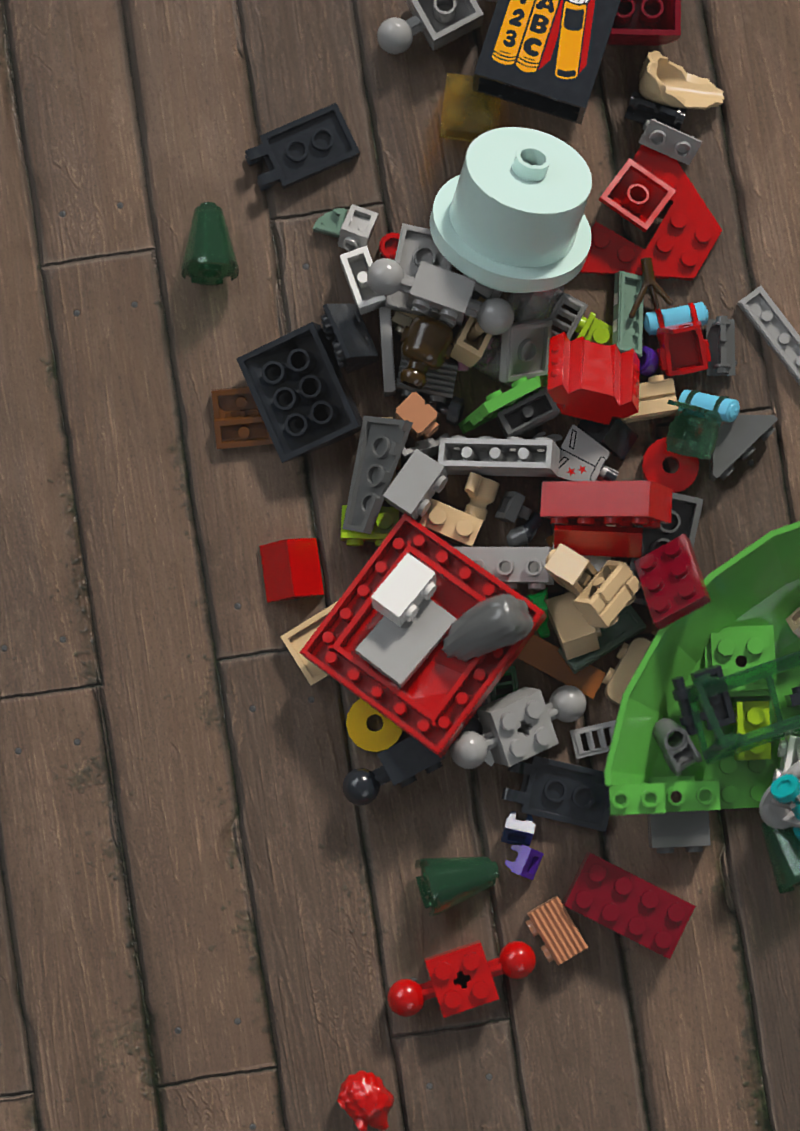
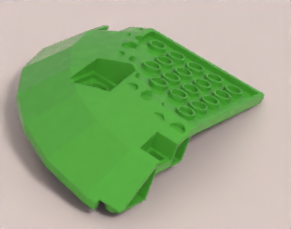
(745, 619)

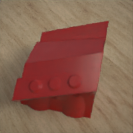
(592, 379)

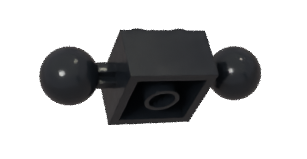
(398, 766)

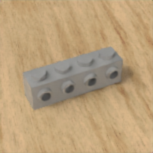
(499, 456)
(513, 564)

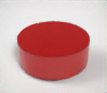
(388, 245)

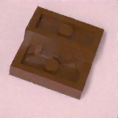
(237, 419)

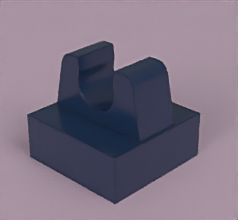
(517, 831)

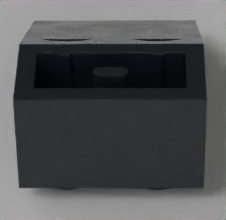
(350, 337)

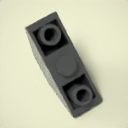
(736, 441)

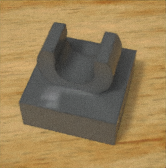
(512, 508)

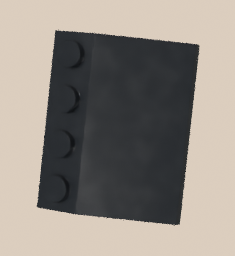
(300, 392)

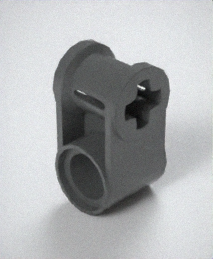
(678, 749)

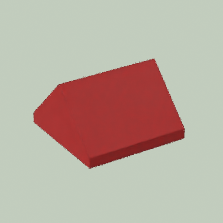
(637, 195)
(291, 569)

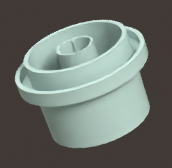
(515, 212)

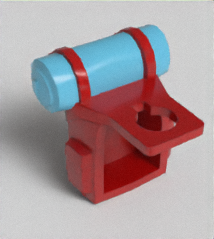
(680, 338)

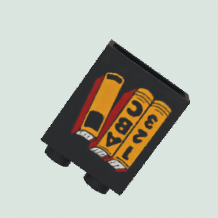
(545, 53)

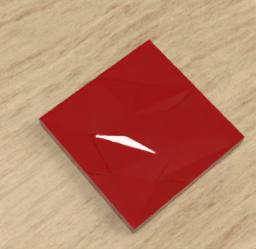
(443, 690)

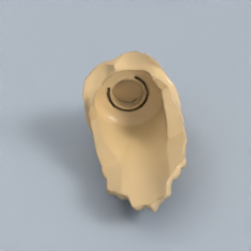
(672, 86)

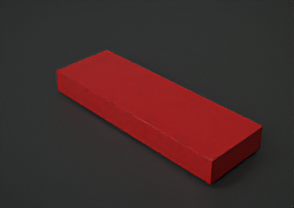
(600, 540)

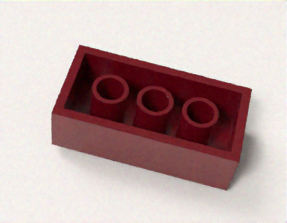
(628, 905)

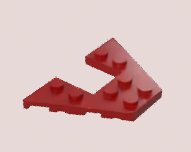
(678, 243)

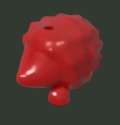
(366, 1100)

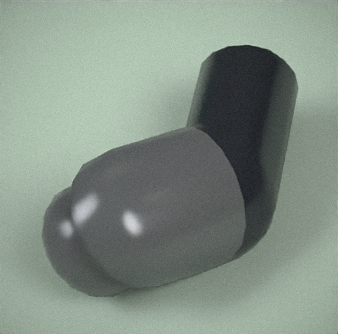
(525, 533)

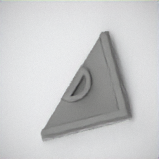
(427, 446)

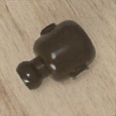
(425, 347)

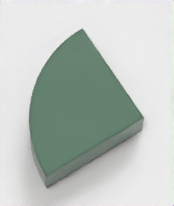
(331, 222)

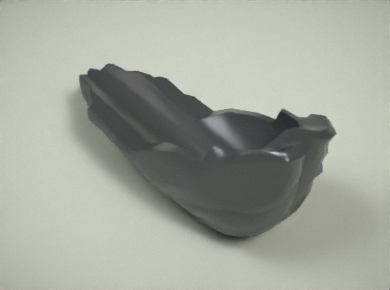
(488, 627)

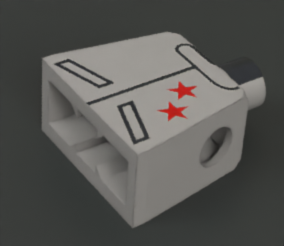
(583, 459)

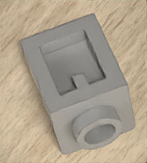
(357, 228)

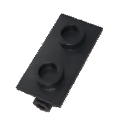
(642, 109)

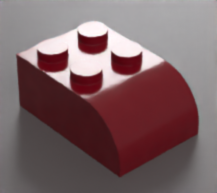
(646, 23)

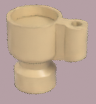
(481, 493)

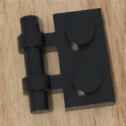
(720, 703)

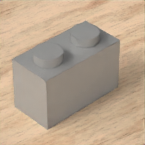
(416, 485)

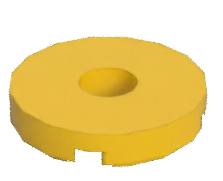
(366, 738)

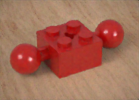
(408, 997)

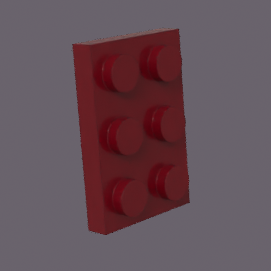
(672, 581)

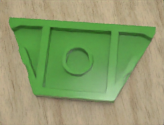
(498, 401)

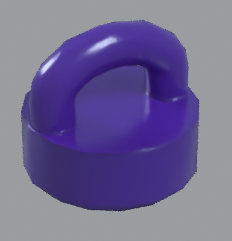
(648, 362)

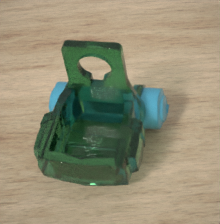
(698, 422)

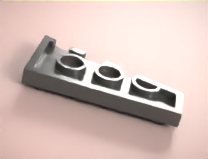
(375, 463)

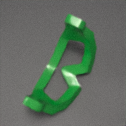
(539, 600)

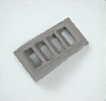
(573, 303)
(577, 743)

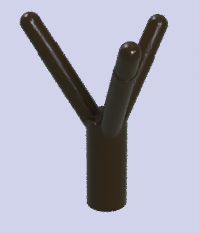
(649, 282)

